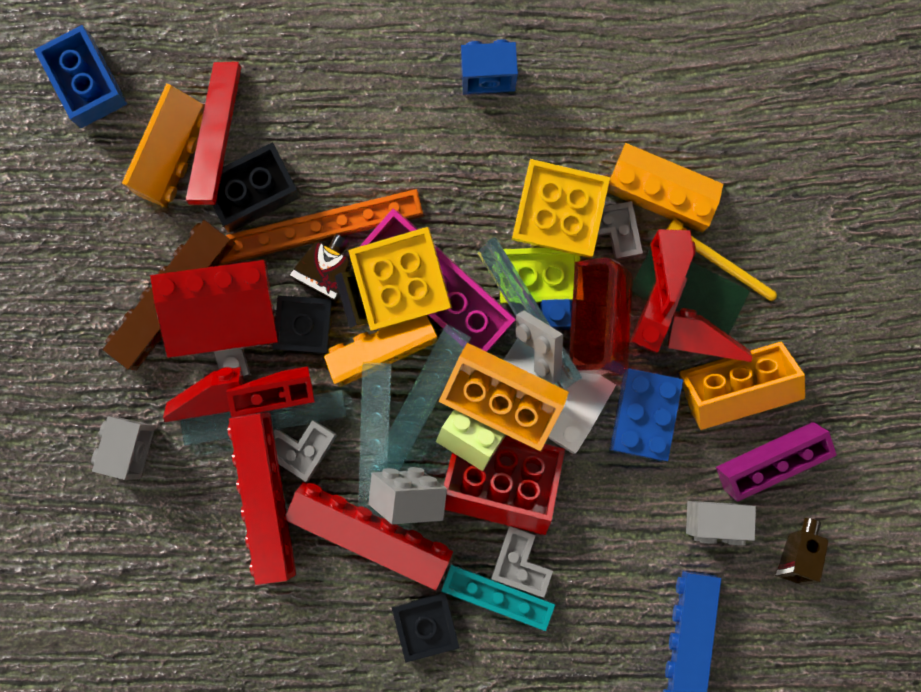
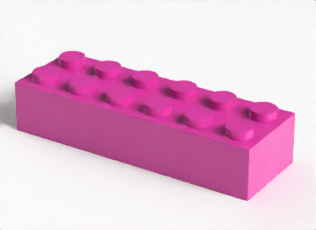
(472, 306)

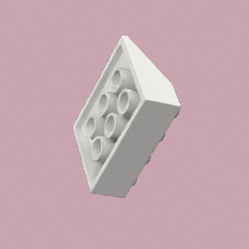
(581, 407)

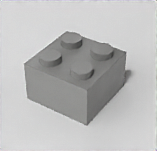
(122, 448)
(407, 496)
(721, 521)

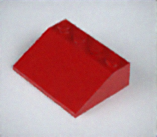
(214, 308)
(512, 490)

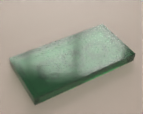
(704, 292)

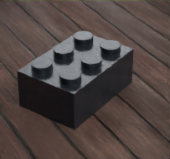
(253, 188)

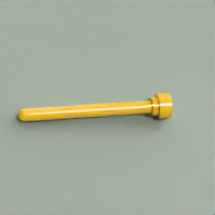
(726, 265)

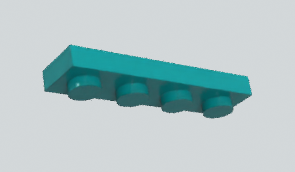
(498, 597)

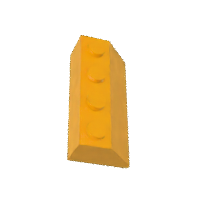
(165, 147)
(665, 188)
(383, 346)
(739, 388)
(504, 396)

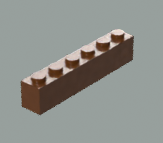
(140, 325)

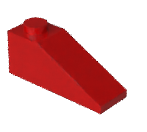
(671, 258)
(652, 324)
(698, 335)
(271, 392)
(205, 396)

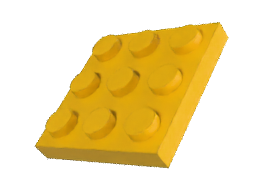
(560, 208)
(400, 278)

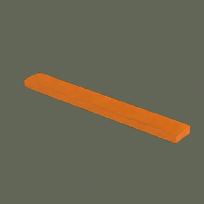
(320, 226)

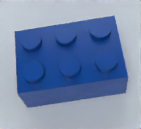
(80, 76)
(646, 415)

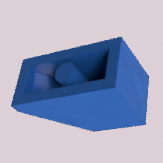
(558, 313)

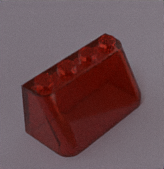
(601, 317)

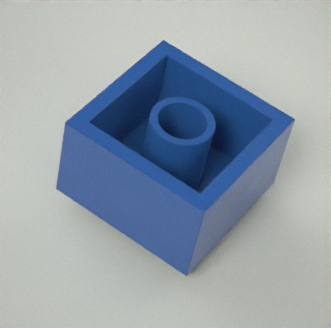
(489, 67)

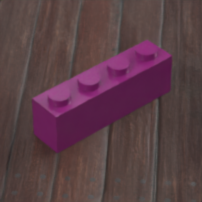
(776, 461)

